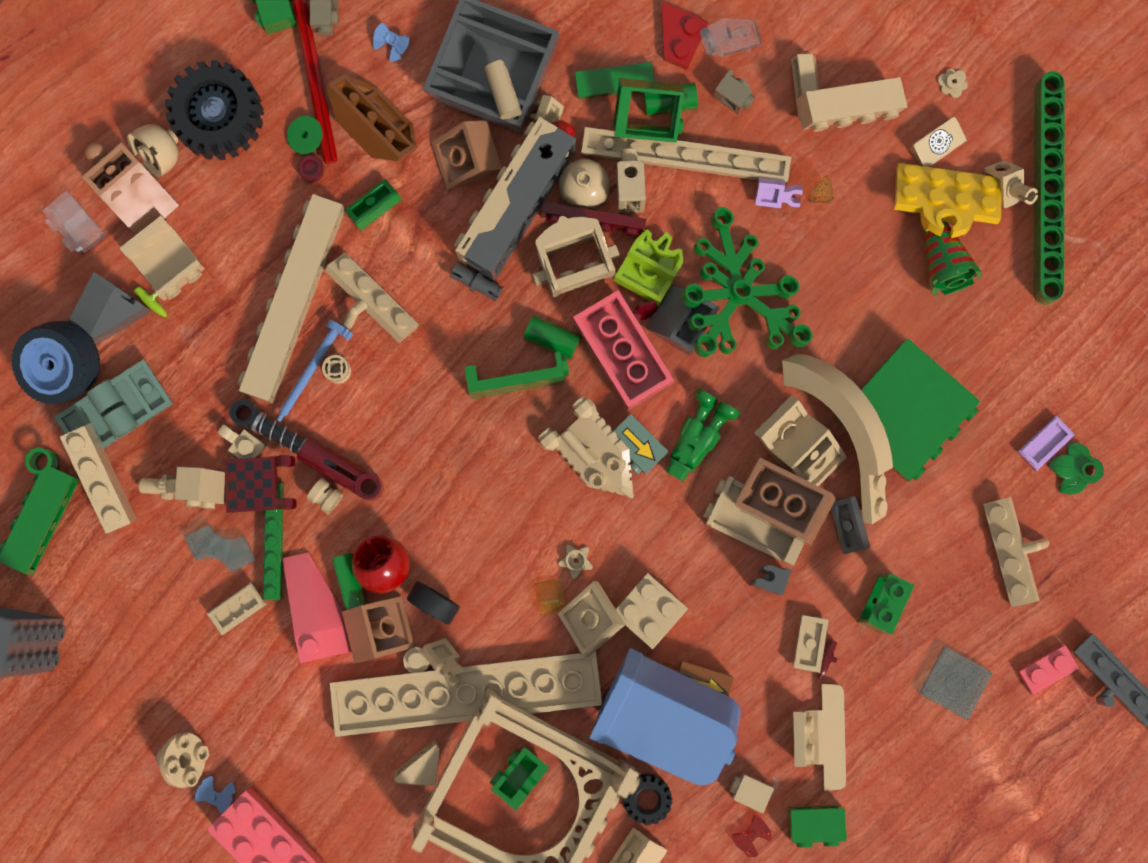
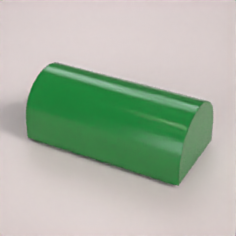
(661, 103)
(373, 205)
(551, 337)
(350, 589)

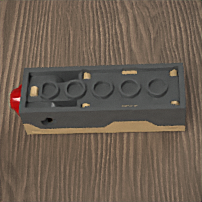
(516, 197)

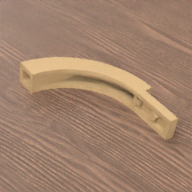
(858, 418)

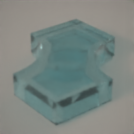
(232, 552)

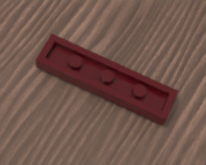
(629, 225)

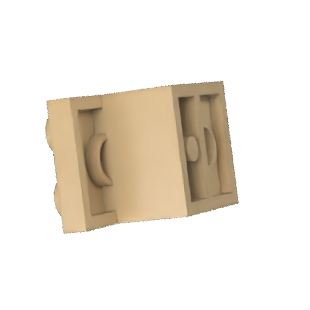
(800, 442)

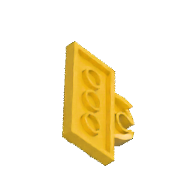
(947, 197)

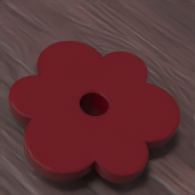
(645, 309)

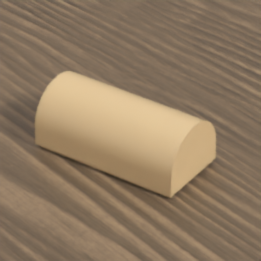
(502, 90)

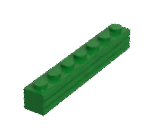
(273, 551)

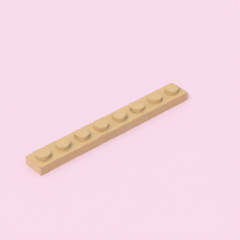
(689, 156)

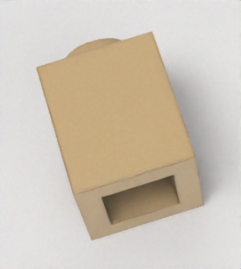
(751, 792)

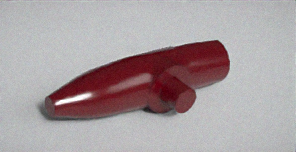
(827, 658)

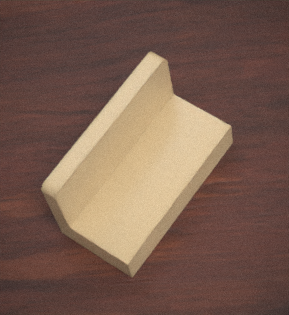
(639, 849)

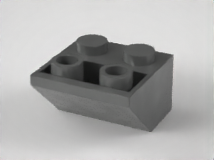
(672, 319)

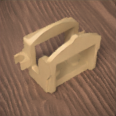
(566, 234)

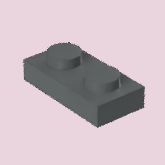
(850, 525)

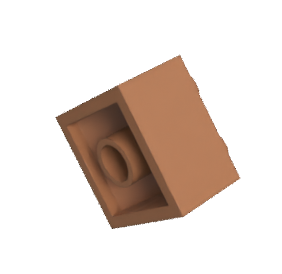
(466, 154)
(378, 629)

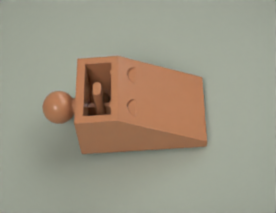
(131, 192)

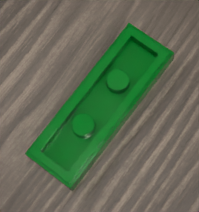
(605, 80)

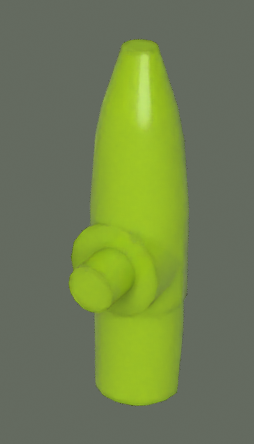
(150, 301)

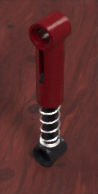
(308, 451)

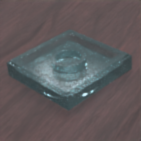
(955, 683)

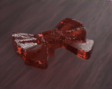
(744, 839)

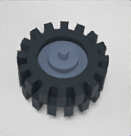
(213, 108)

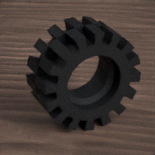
(659, 811)

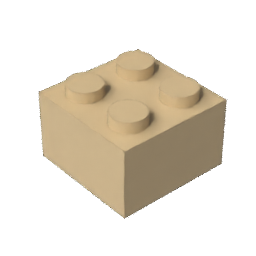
(650, 610)

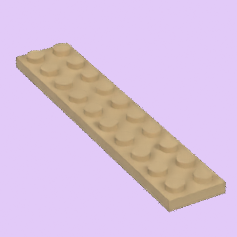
(429, 700)

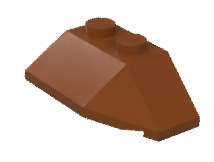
(371, 118)

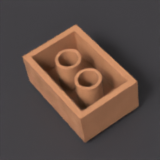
(785, 501)

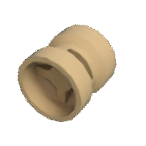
(336, 369)
(325, 496)

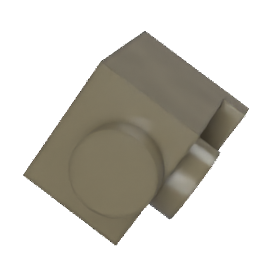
(324, 16)
(734, 93)

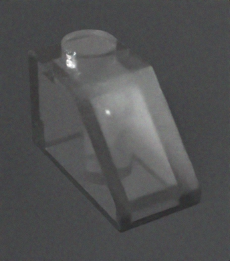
(730, 36)

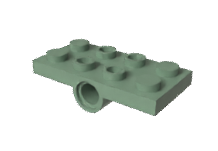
(118, 404)

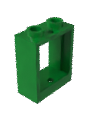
(648, 132)
(892, 597)

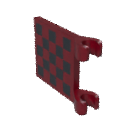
(253, 484)

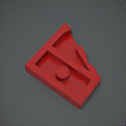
(680, 35)

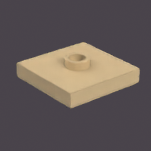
(591, 619)

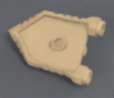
(593, 450)

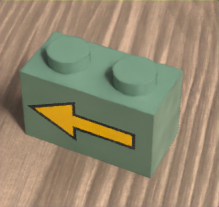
(643, 446)

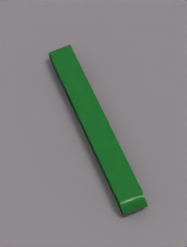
(1056, 177)

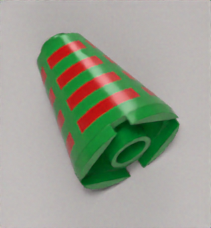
(948, 263)

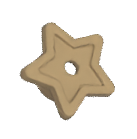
(581, 555)

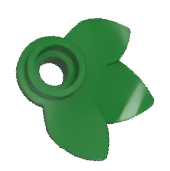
(1072, 469)

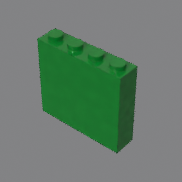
(917, 407)

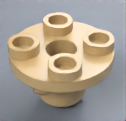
(182, 760)

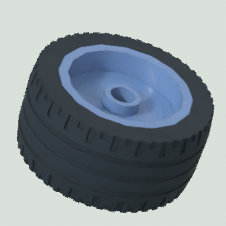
(55, 362)

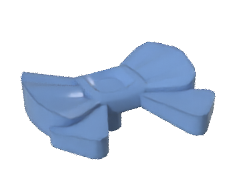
(399, 43)
(220, 800)

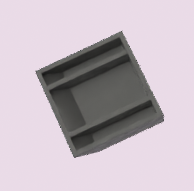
(479, 37)

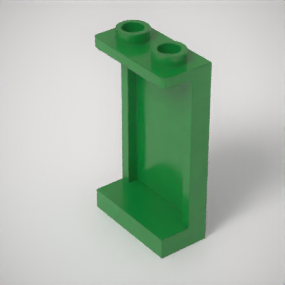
(516, 382)

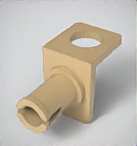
(1012, 184)

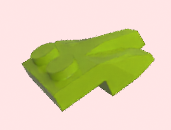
(650, 267)

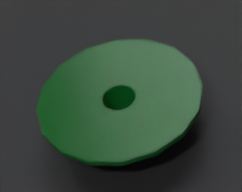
(304, 134)

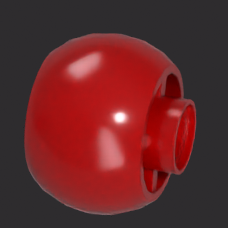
(380, 564)

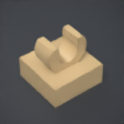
(548, 109)

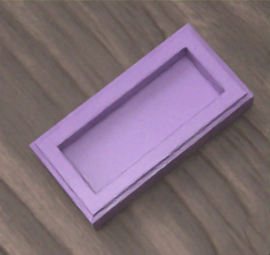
(1045, 443)

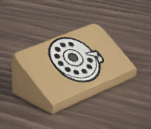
(938, 143)

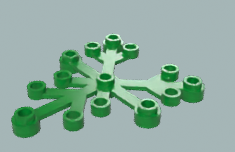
(775, 318)

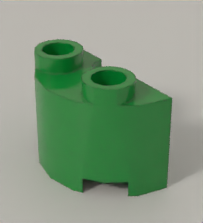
(519, 778)

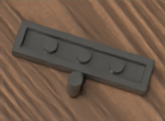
(1115, 677)

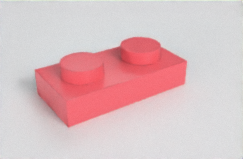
(1048, 669)

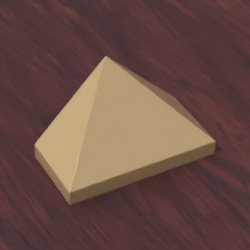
(420, 768)

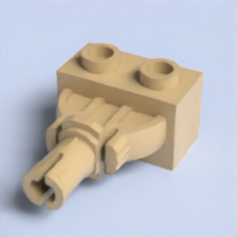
(193, 485)

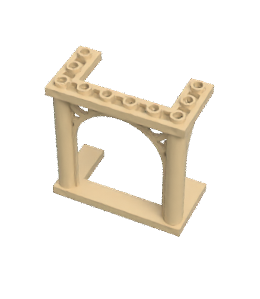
(617, 776)

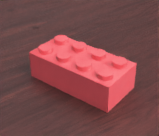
(622, 350)
(259, 834)

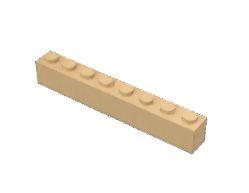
(292, 298)

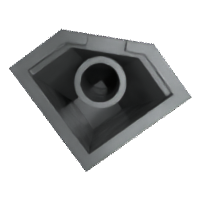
(105, 309)

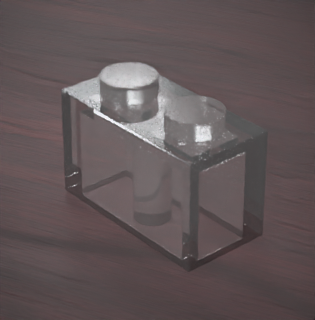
(73, 222)

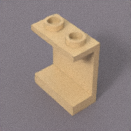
(163, 258)

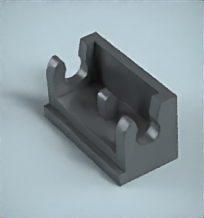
(776, 580)

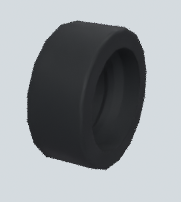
(433, 603)

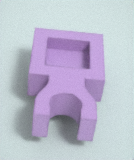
(773, 192)

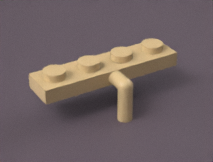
(370, 298)
(1013, 551)

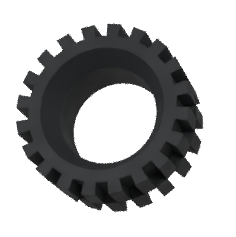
(231, 136)

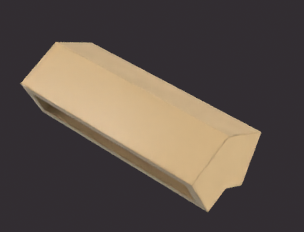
(804, 74)

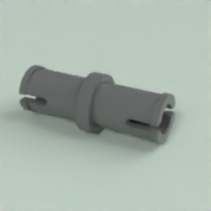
(476, 282)

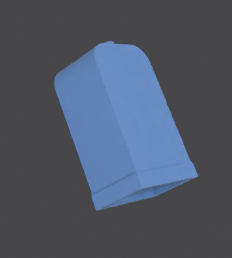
(668, 720)

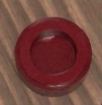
(311, 168)

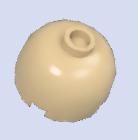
(156, 147)
(584, 184)

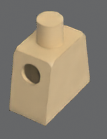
(630, 191)

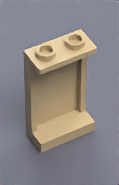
(736, 524)

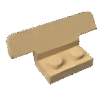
(821, 737)

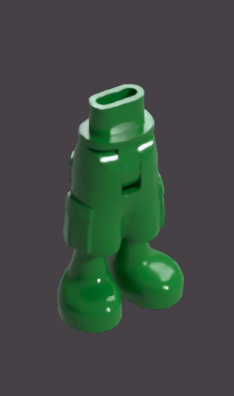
(697, 439)

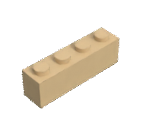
(851, 103)
(98, 478)

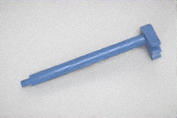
(335, 329)

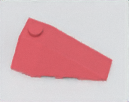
(314, 611)

